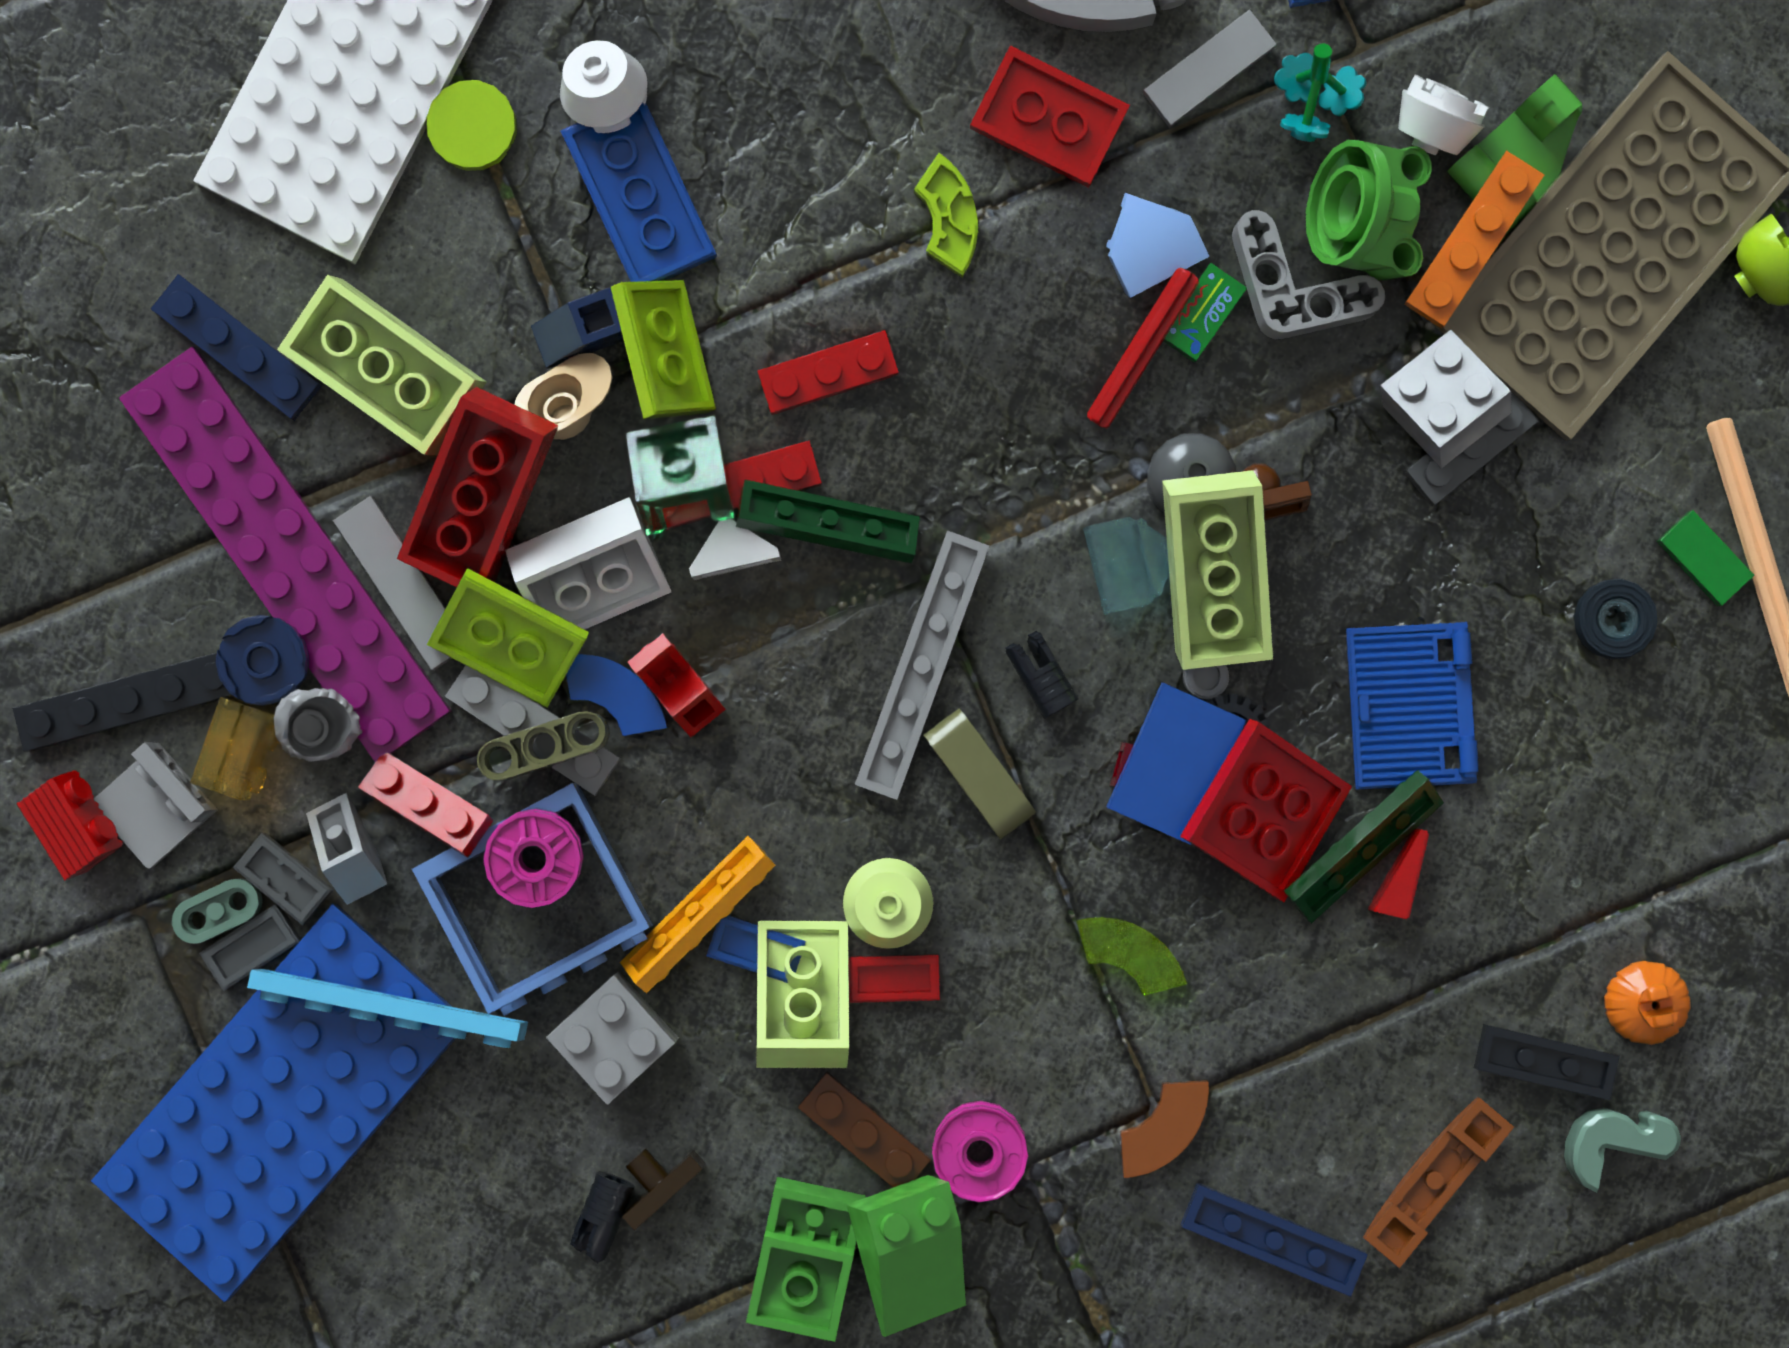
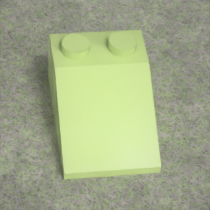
(809, 1016)

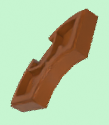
(1167, 1130)

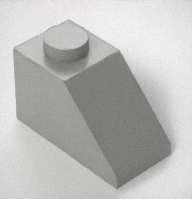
(345, 849)

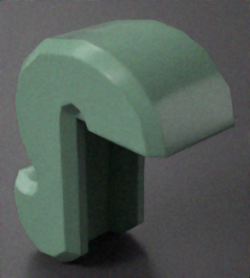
(1610, 1129)

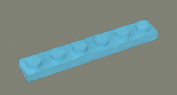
(368, 1004)

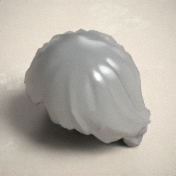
(316, 724)

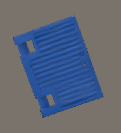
(1410, 704)

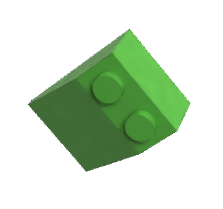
(910, 1252)

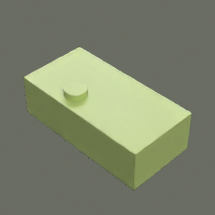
(379, 364)
(1218, 569)

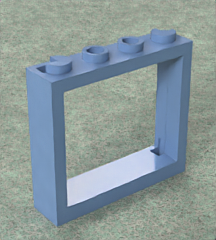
(553, 976)

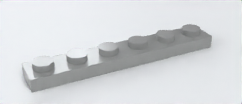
(922, 665)

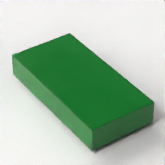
(1705, 558)

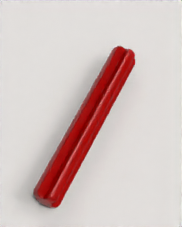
(1142, 348)

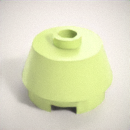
(888, 903)

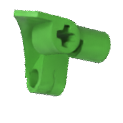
(1534, 133)

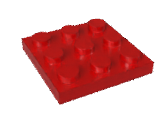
(1266, 810)

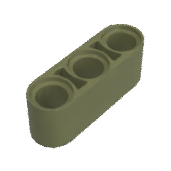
(521, 746)
(979, 773)

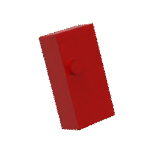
(477, 488)

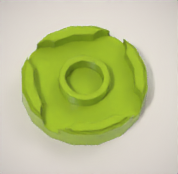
(471, 125)

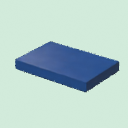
(1174, 760)

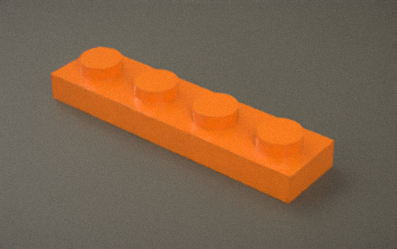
(1474, 239)

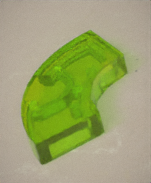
(1131, 949)

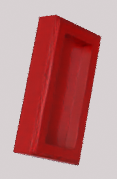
(893, 978)

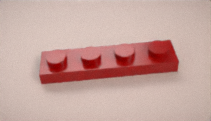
(785, 467)

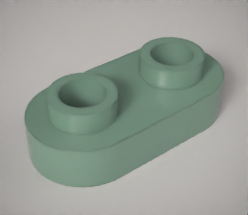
(218, 910)

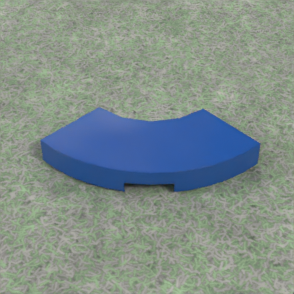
(618, 691)

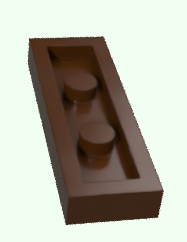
(863, 1132)

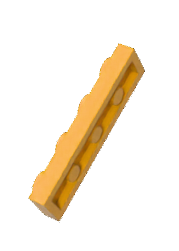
(697, 914)

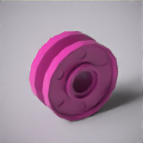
(510, 874)
(987, 1178)

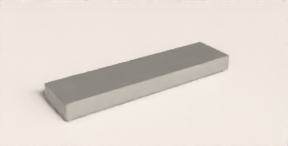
(400, 584)

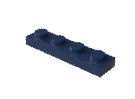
(236, 347)
(1274, 1239)

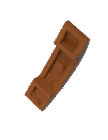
(1435, 1179)

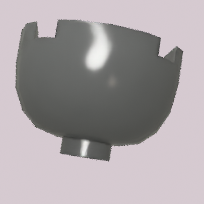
(1186, 457)

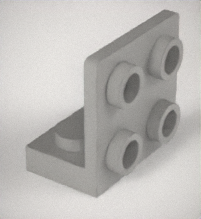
(154, 804)

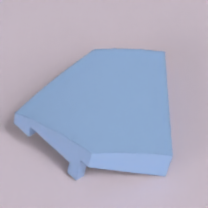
(1152, 244)

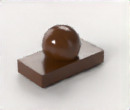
(1280, 500)

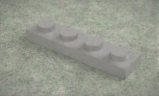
(512, 712)

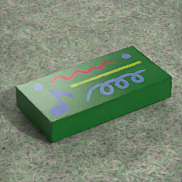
(1204, 312)

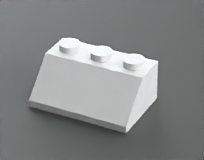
(590, 567)

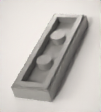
(1209, 68)

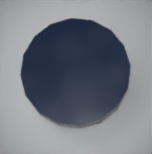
(262, 660)

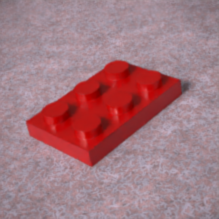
(1049, 116)

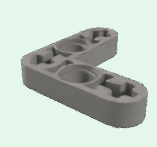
(1283, 293)

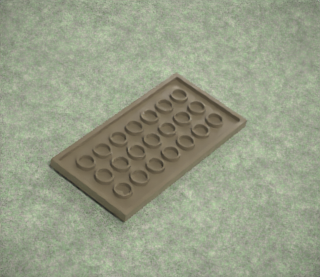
(1619, 245)

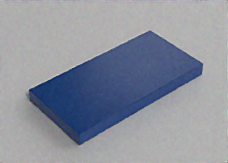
(640, 198)

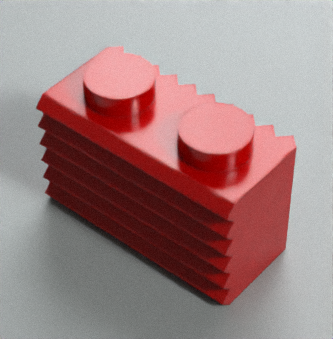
(70, 824)

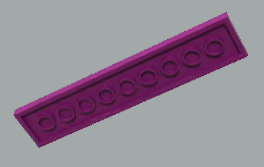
(284, 551)

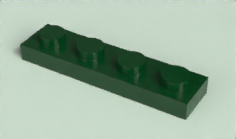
(827, 521)
(1364, 846)

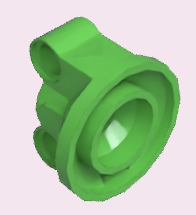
(1368, 208)

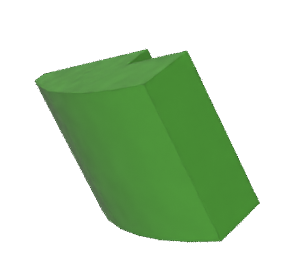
(804, 1260)

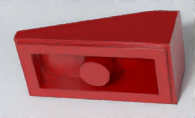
(1400, 884)

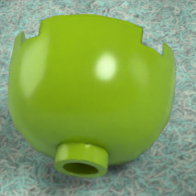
(1765, 262)

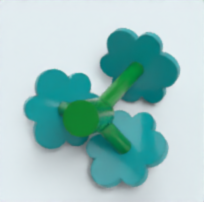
(1302, 80)

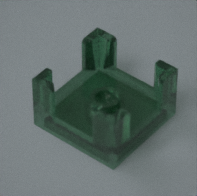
(678, 467)

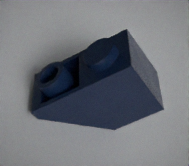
(578, 328)

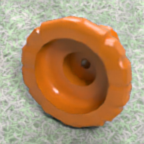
(1631, 999)

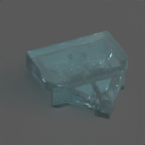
(1127, 563)

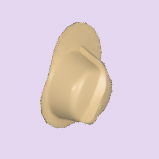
(568, 393)

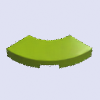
(952, 215)

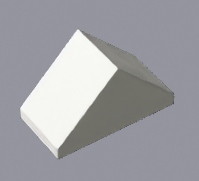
(731, 550)

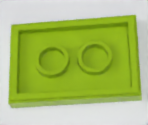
(663, 348)
(507, 638)

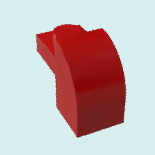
(676, 685)

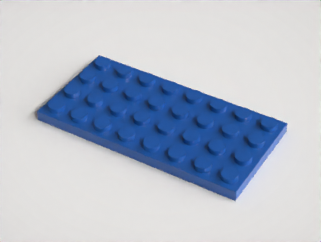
(272, 1111)

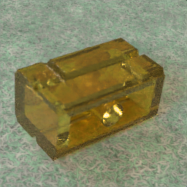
(236, 750)

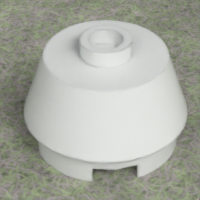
(602, 86)
(1439, 116)

